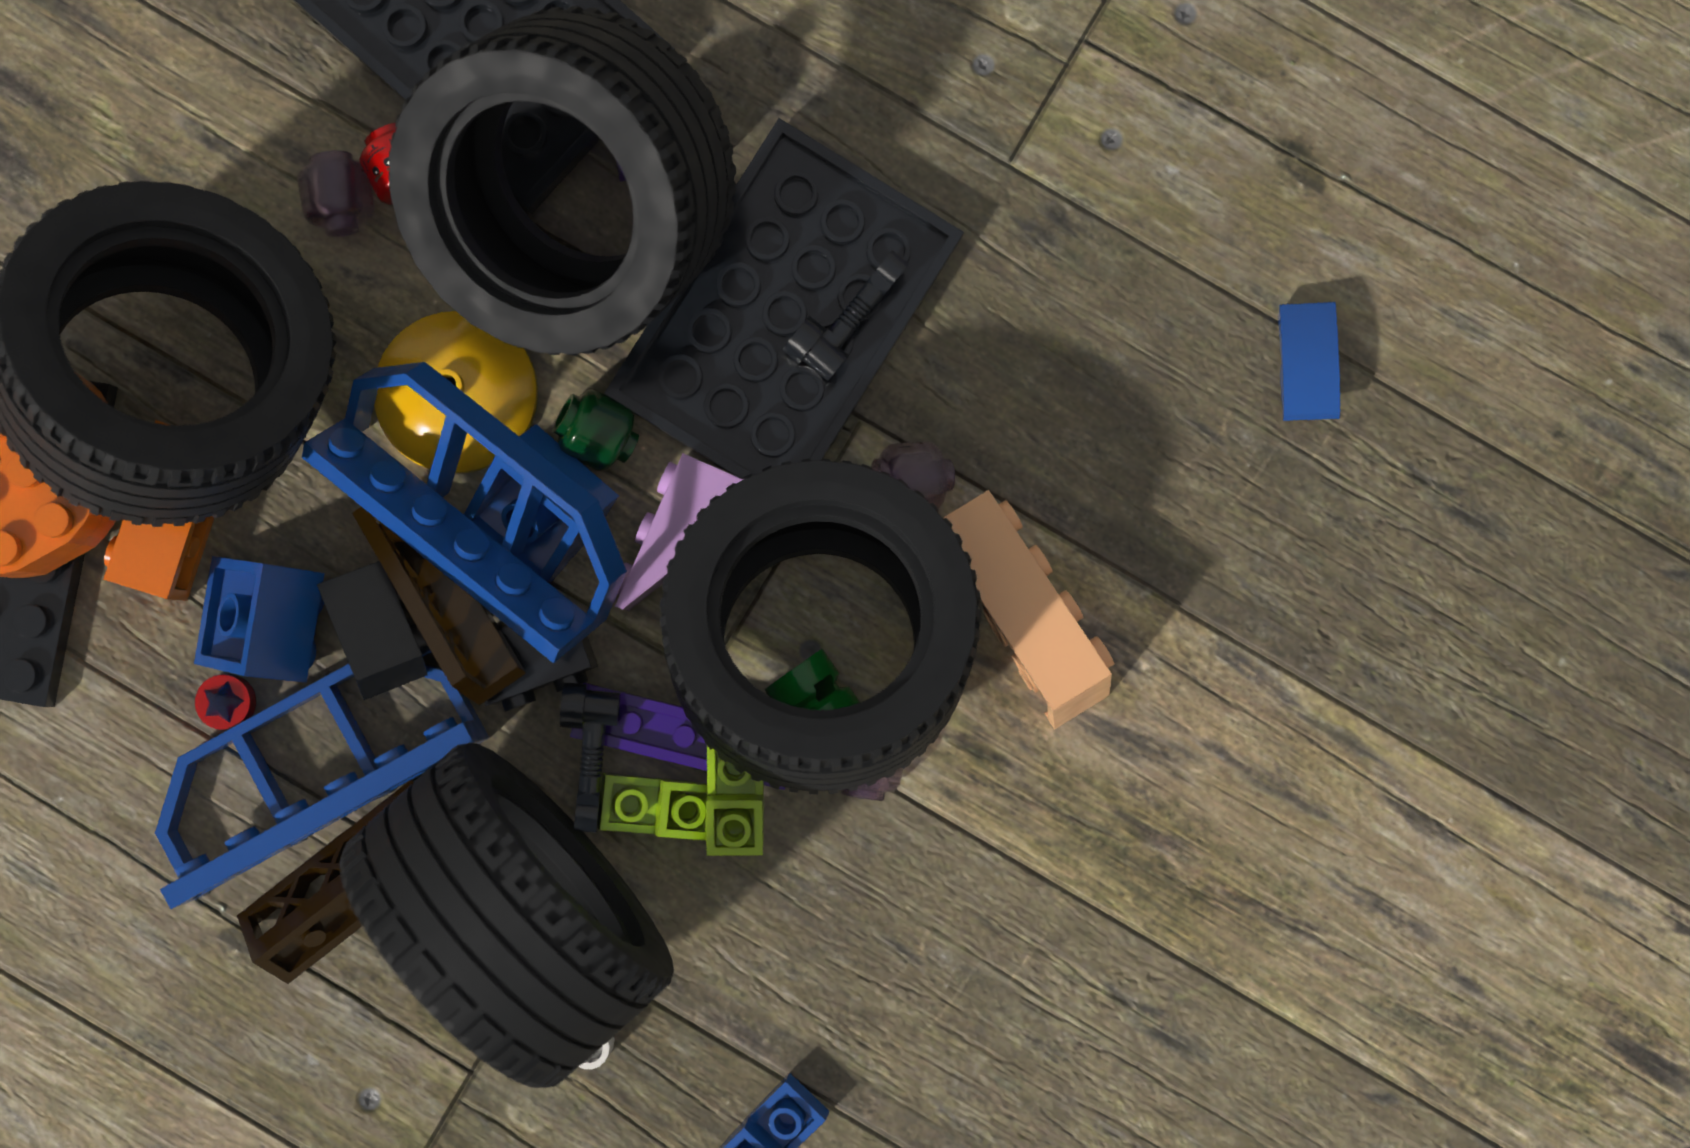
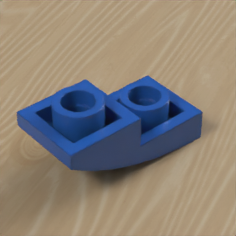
(1309, 361)
(781, 1119)

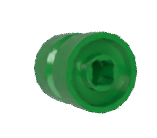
(812, 686)

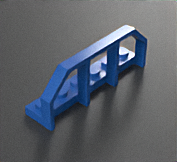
(446, 535)
(300, 820)

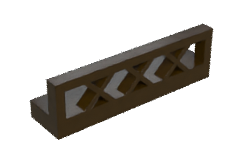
(450, 620)
(309, 926)

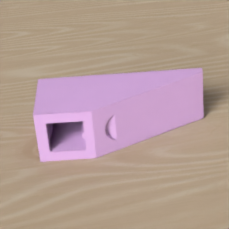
(685, 491)

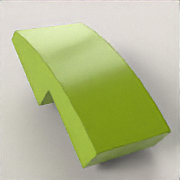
(653, 806)
(733, 810)

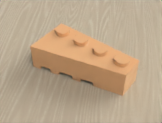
(1030, 613)

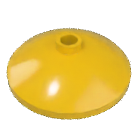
(484, 369)

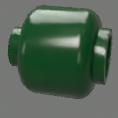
(595, 430)

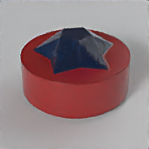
(225, 701)

